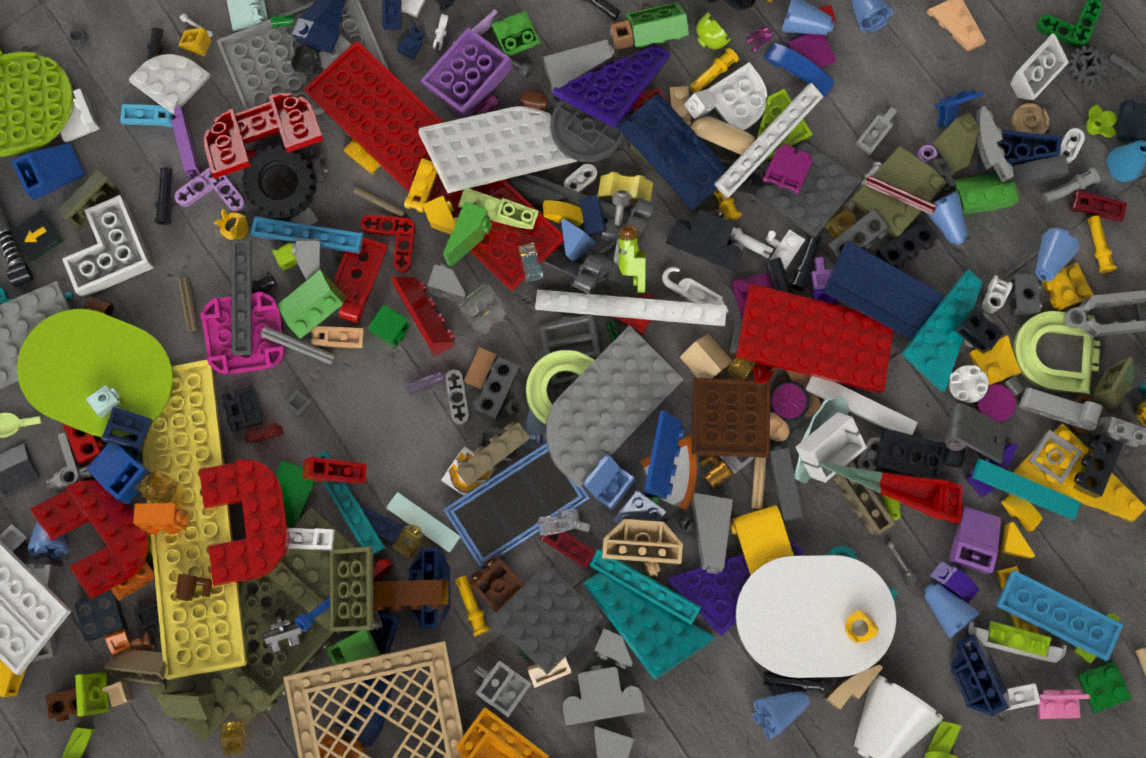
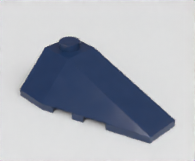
(320, 25)
(376, 722)

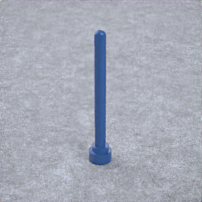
(305, 621)

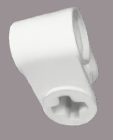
(998, 292)

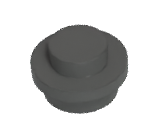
(78, 37)

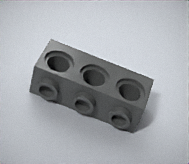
(864, 226)
(498, 398)

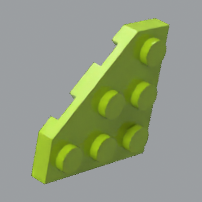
(774, 107)

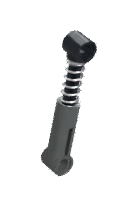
(18, 272)

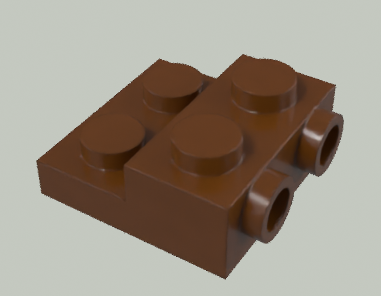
(496, 583)

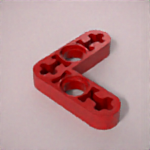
(400, 235)

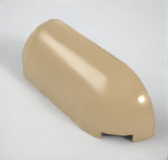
(722, 134)

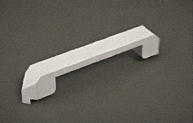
(1053, 656)

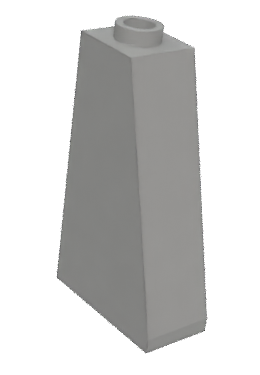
(577, 62)
(712, 529)

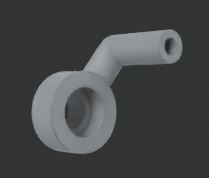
(621, 199)

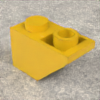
(439, 214)

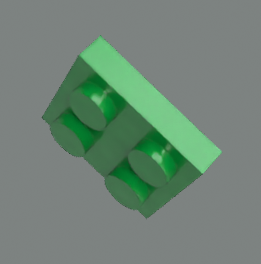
(1104, 686)

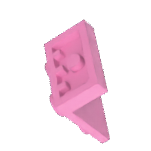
(1060, 704)

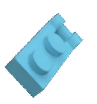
(145, 115)

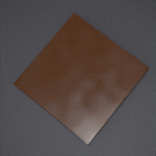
(730, 418)

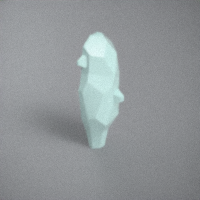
(825, 412)

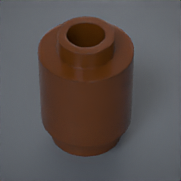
(534, 99)

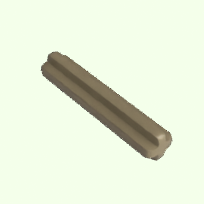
(188, 304)

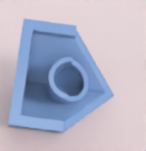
(575, 240)

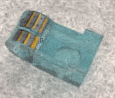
(530, 262)

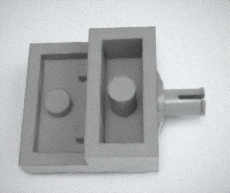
(502, 687)

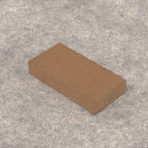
(479, 368)

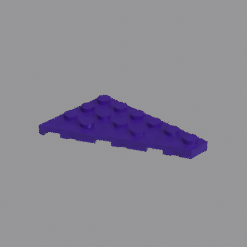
(616, 87)
(717, 592)

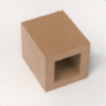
(621, 35)

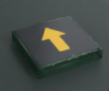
(36, 235)

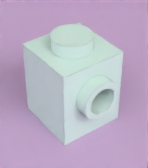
(104, 401)

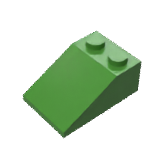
(467, 233)

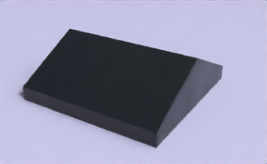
(16, 469)

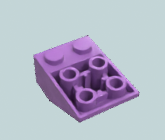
(976, 541)

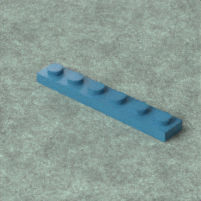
(289, 231)

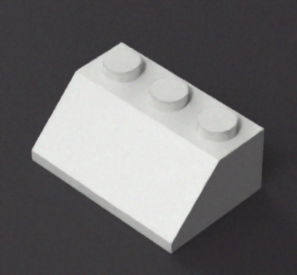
(1039, 69)

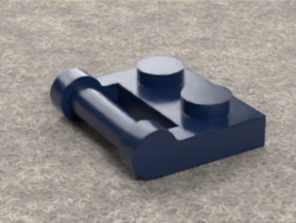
(129, 423)

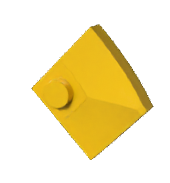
(997, 363)

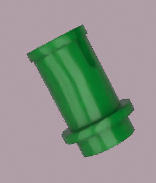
(282, 21)

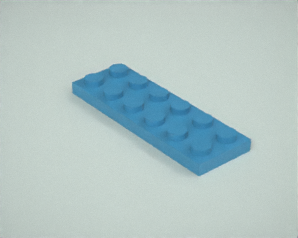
(1059, 615)

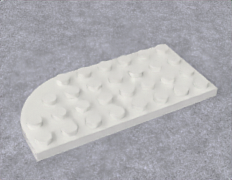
(492, 147)

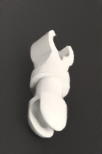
(440, 32)

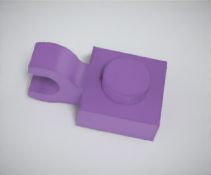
(820, 275)

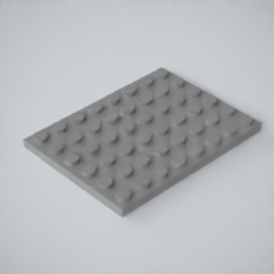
(262, 56)

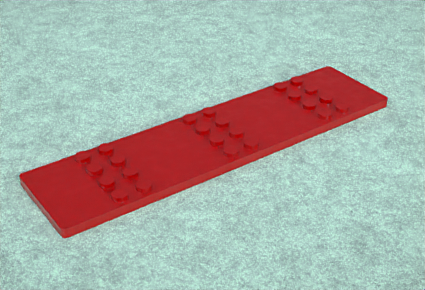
(386, 124)

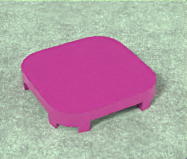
(218, 335)

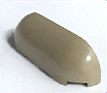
(138, 666)

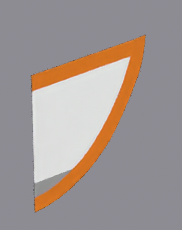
(686, 475)

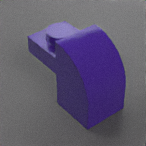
(955, 581)

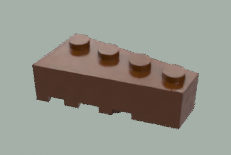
(410, 593)

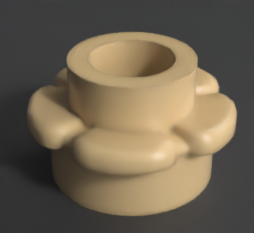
(651, 568)

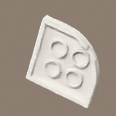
(169, 80)
(740, 97)

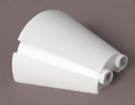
(892, 721)

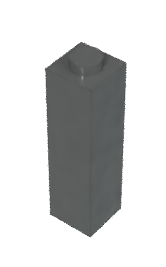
(785, 484)

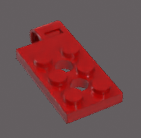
(358, 290)

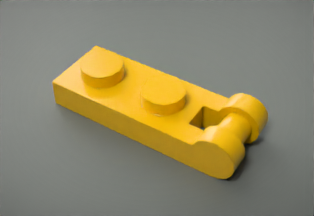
(422, 185)

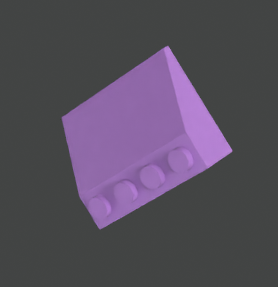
(467, 73)

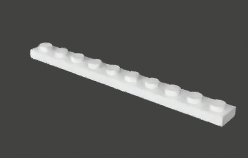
(631, 307)

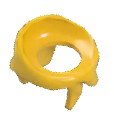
(240, 228)
(872, 627)

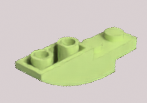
(501, 210)

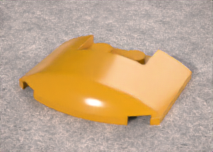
(495, 739)

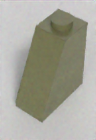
(958, 142)

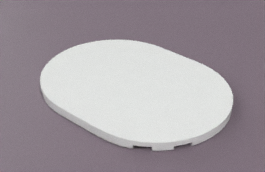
(797, 612)

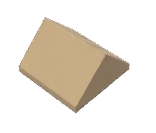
(706, 358)

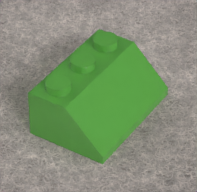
(658, 24)
(985, 193)
(311, 303)

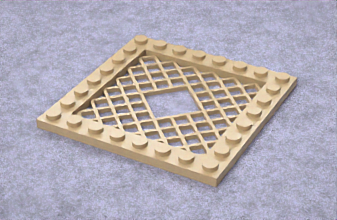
(431, 655)

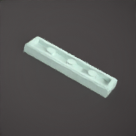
(429, 525)

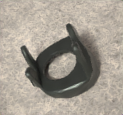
(300, 51)

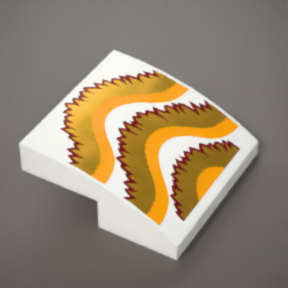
(453, 479)

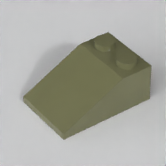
(1114, 385)
(187, 705)

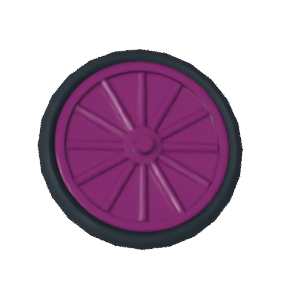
(789, 401)

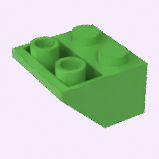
(515, 34)
(353, 648)

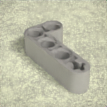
(1061, 409)

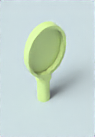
(11, 423)

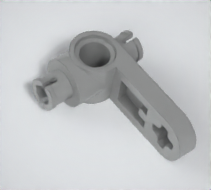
(61, 478)

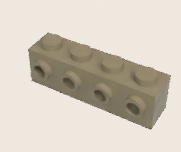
(488, 457)
(865, 504)

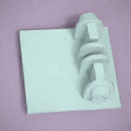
(246, 13)

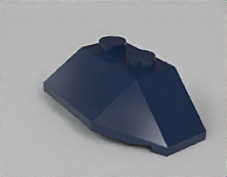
(430, 565)
(979, 678)

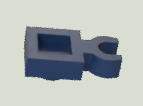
(411, 44)

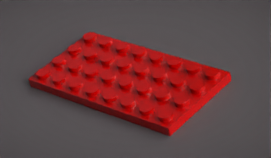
(814, 338)

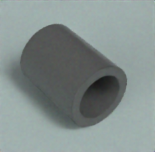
(1014, 385)

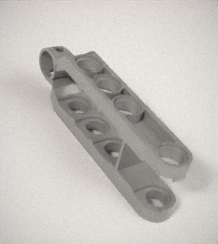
(1078, 316)

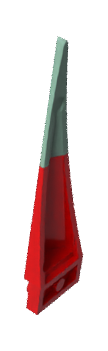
(930, 496)

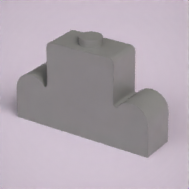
(601, 697)

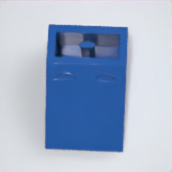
(48, 169)
(118, 472)

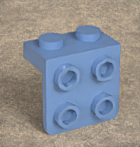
(609, 482)

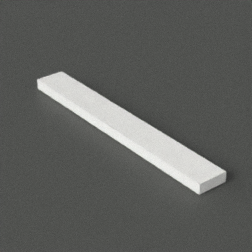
(768, 140)

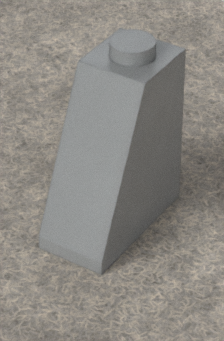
(611, 744)

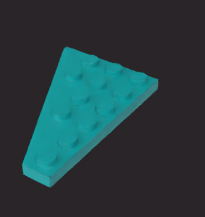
(650, 631)

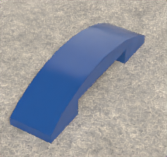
(800, 67)

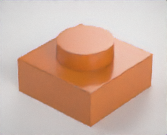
(118, 641)

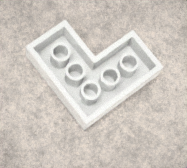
(115, 257)

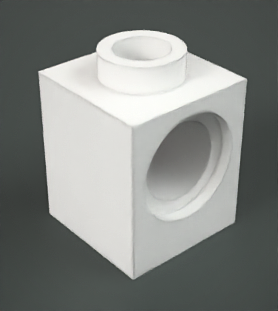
(700, 104)

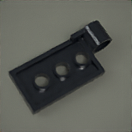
(925, 448)

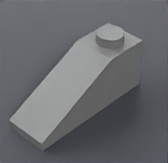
(307, 255)

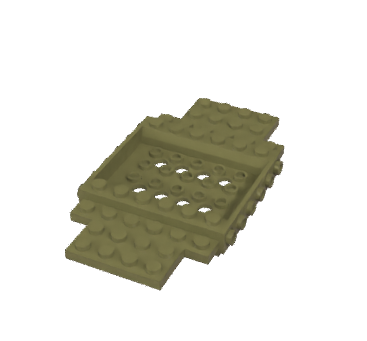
(298, 588)

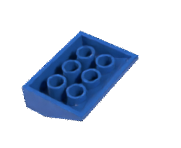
(663, 456)

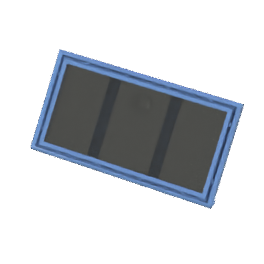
(509, 504)

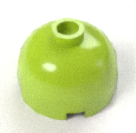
(711, 33)

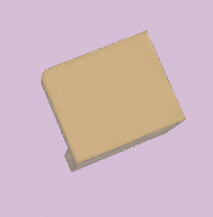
(119, 693)

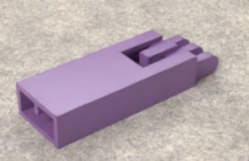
(185, 144)

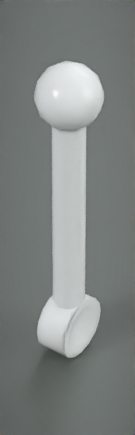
(183, 17)

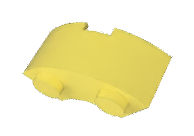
(636, 186)

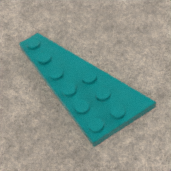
(936, 343)

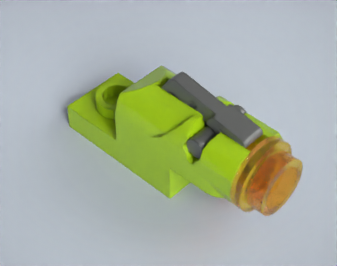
(629, 257)

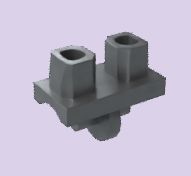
(280, 632)

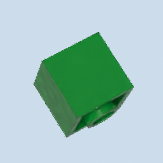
(389, 326)

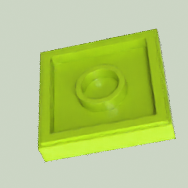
(90, 695)

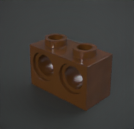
(70, 705)

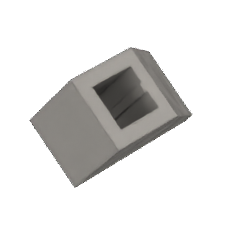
(613, 646)

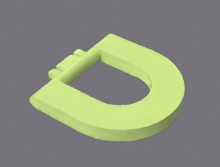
(542, 372)
(1047, 378)

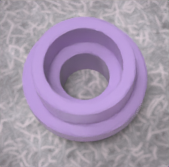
(927, 149)

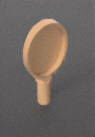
(778, 428)

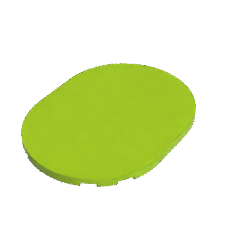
(33, 101)
(82, 352)

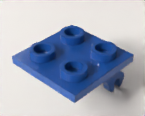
(949, 106)

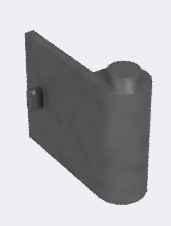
(976, 431)

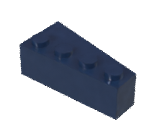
(1026, 147)

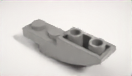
(987, 140)

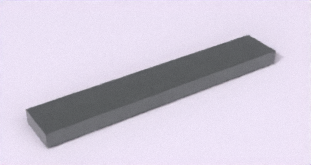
(241, 296)

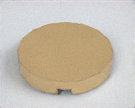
(1030, 119)

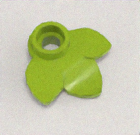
(1101, 122)

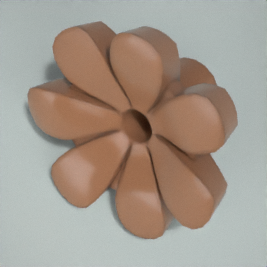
(144, 644)

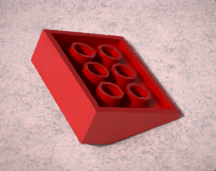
(423, 313)

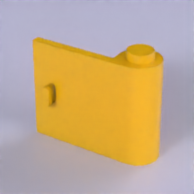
(761, 536)

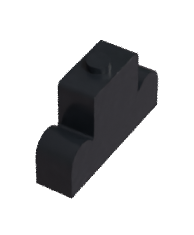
(708, 238)

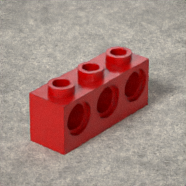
(81, 444)

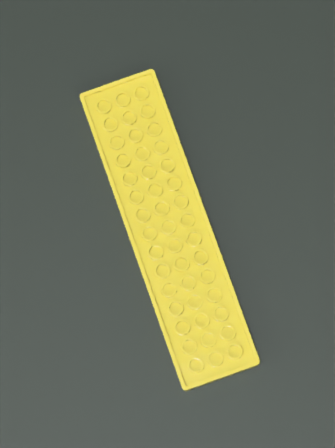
(187, 437)

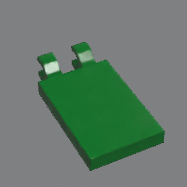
(295, 491)

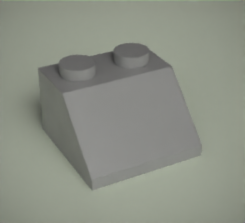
(445, 284)

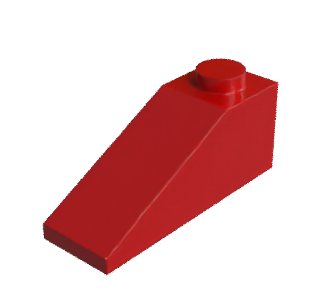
(334, 470)

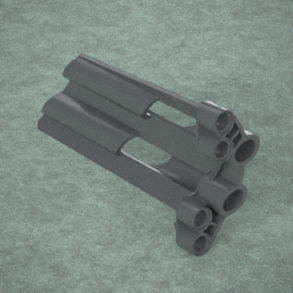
(598, 261)

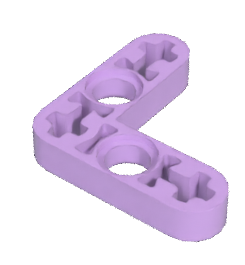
(209, 184)

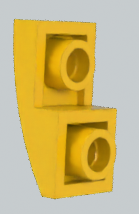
(559, 210)
(1023, 511)

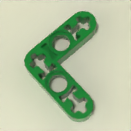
(1072, 30)

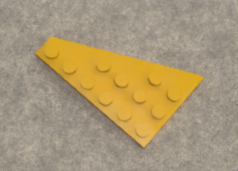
(1116, 497)

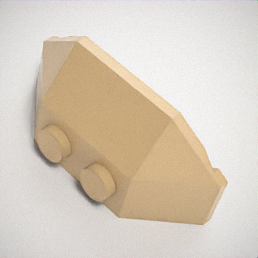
(642, 542)

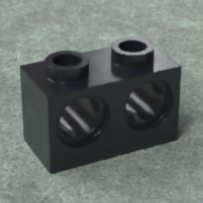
(976, 334)

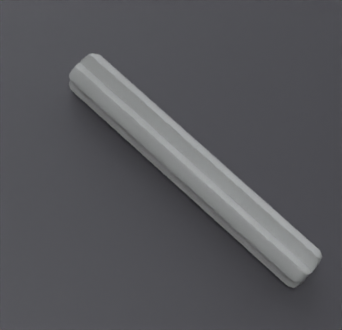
(297, 345)

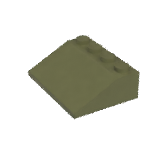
(907, 173)
(351, 589)

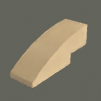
(852, 685)

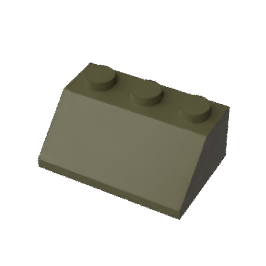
(93, 192)

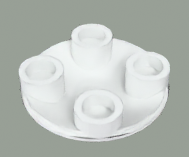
(968, 384)

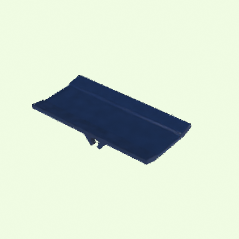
(674, 150)
(881, 291)

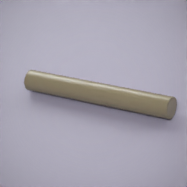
(379, 202)

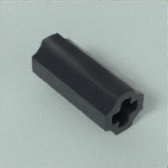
(778, 275)

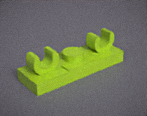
(1019, 638)

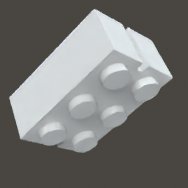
(831, 445)

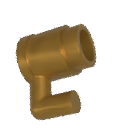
(717, 473)

